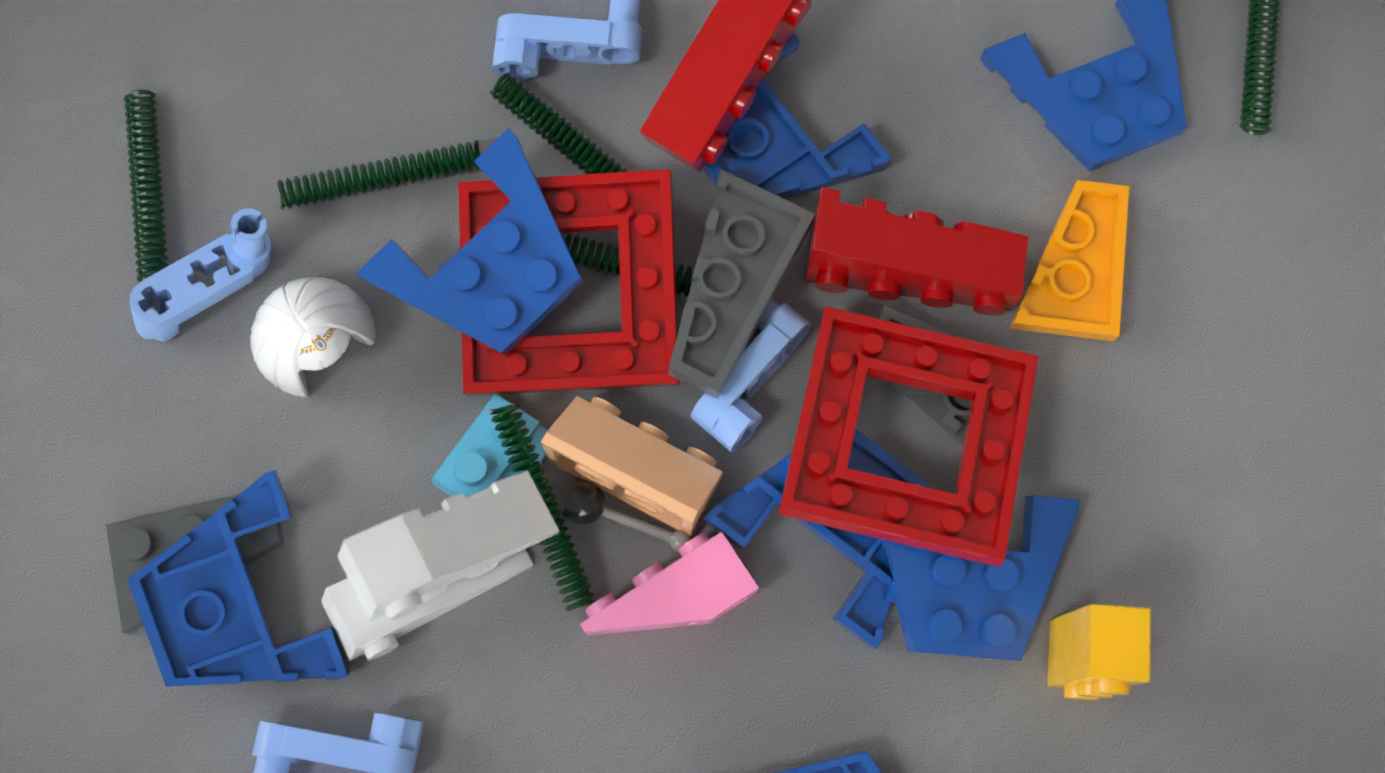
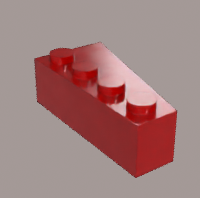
(720, 77)
(914, 256)

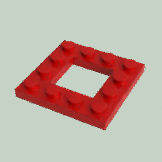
(639, 356)
(963, 524)

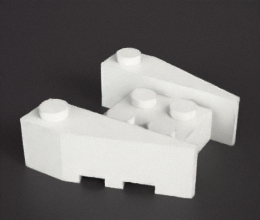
(433, 563)

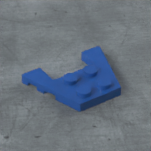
(1109, 103)
(779, 156)
(504, 275)
(869, 601)
(976, 607)
(206, 609)

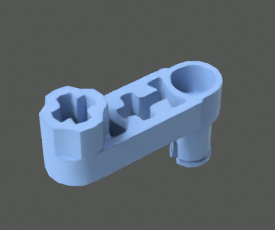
(528, 38)
(171, 289)
(730, 416)
(390, 747)

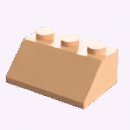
(633, 463)

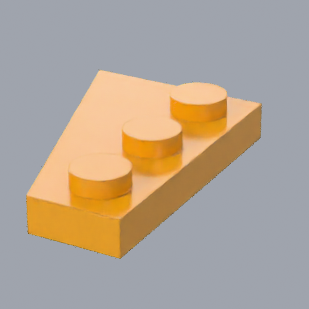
(1081, 268)

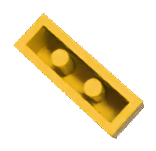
(1099, 651)

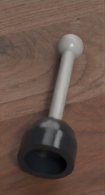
(588, 504)

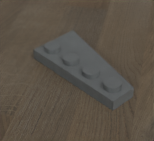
(739, 267)

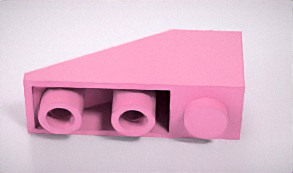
(687, 593)

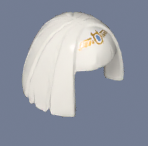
(307, 329)

